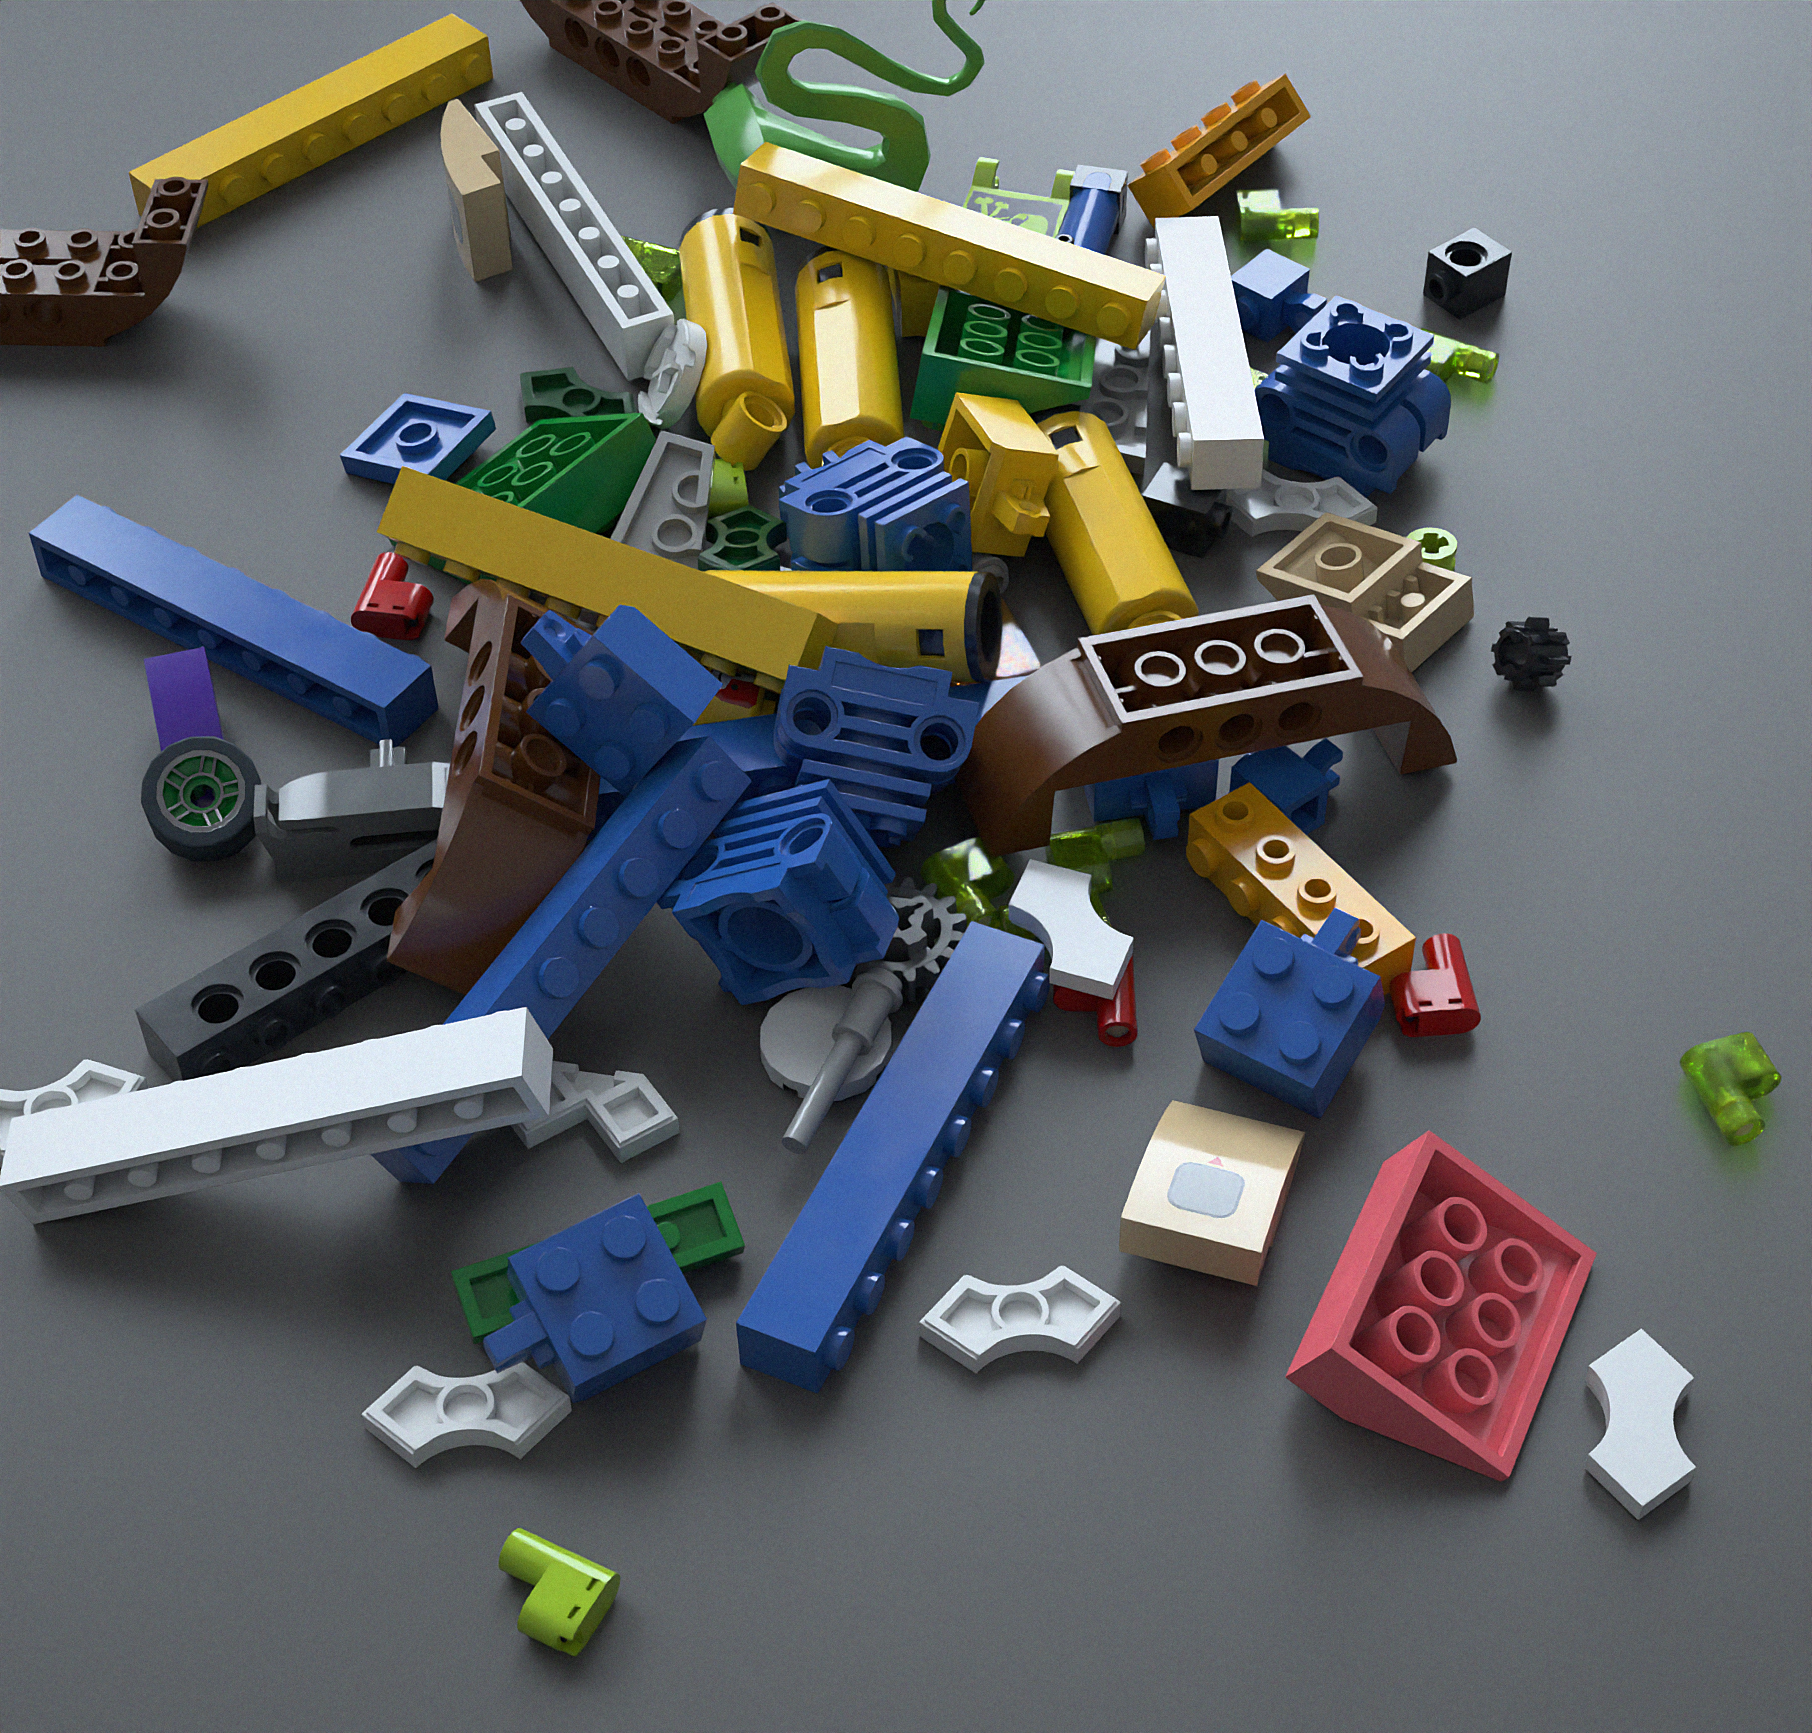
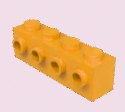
(1218, 151)
(1288, 880)

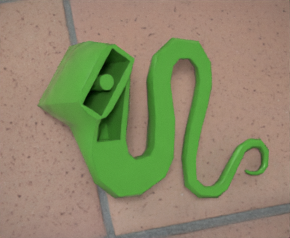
(742, 123)

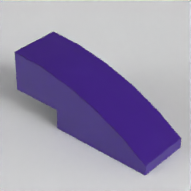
(184, 700)

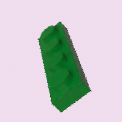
(694, 1225)

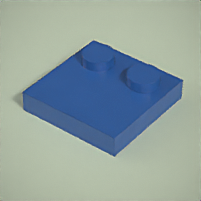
(419, 435)

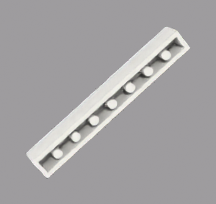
(576, 234)
(1205, 356)
(279, 1116)

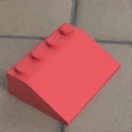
(1444, 1311)

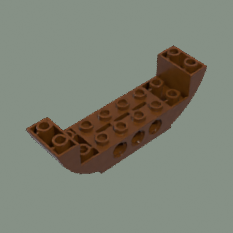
(659, 49)
(96, 283)
(1187, 698)
(511, 802)

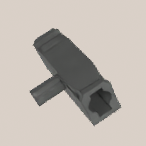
(352, 816)

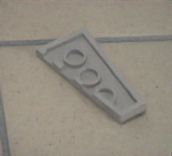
(1121, 396)
(669, 503)

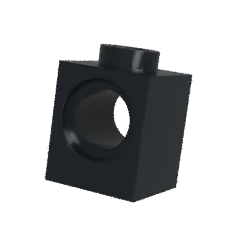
(1467, 273)
(1185, 516)

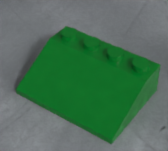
(998, 354)
(567, 470)

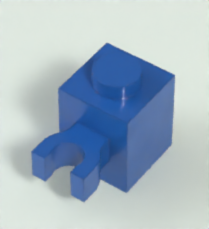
(1274, 295)
(1291, 782)

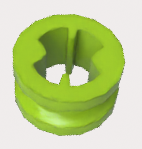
(1438, 542)

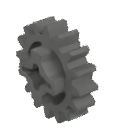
(912, 948)

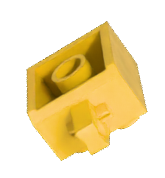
(1007, 470)

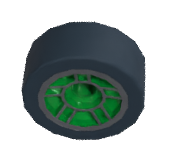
(183, 775)

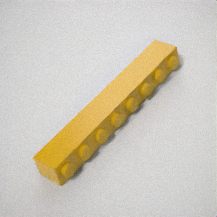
(325, 117)
(949, 245)
(596, 574)

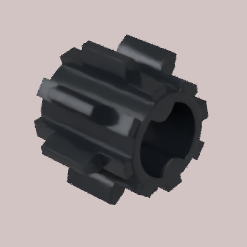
(1531, 653)

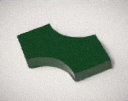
(564, 395)
(743, 541)

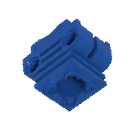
(1353, 398)
(879, 512)
(873, 737)
(786, 894)

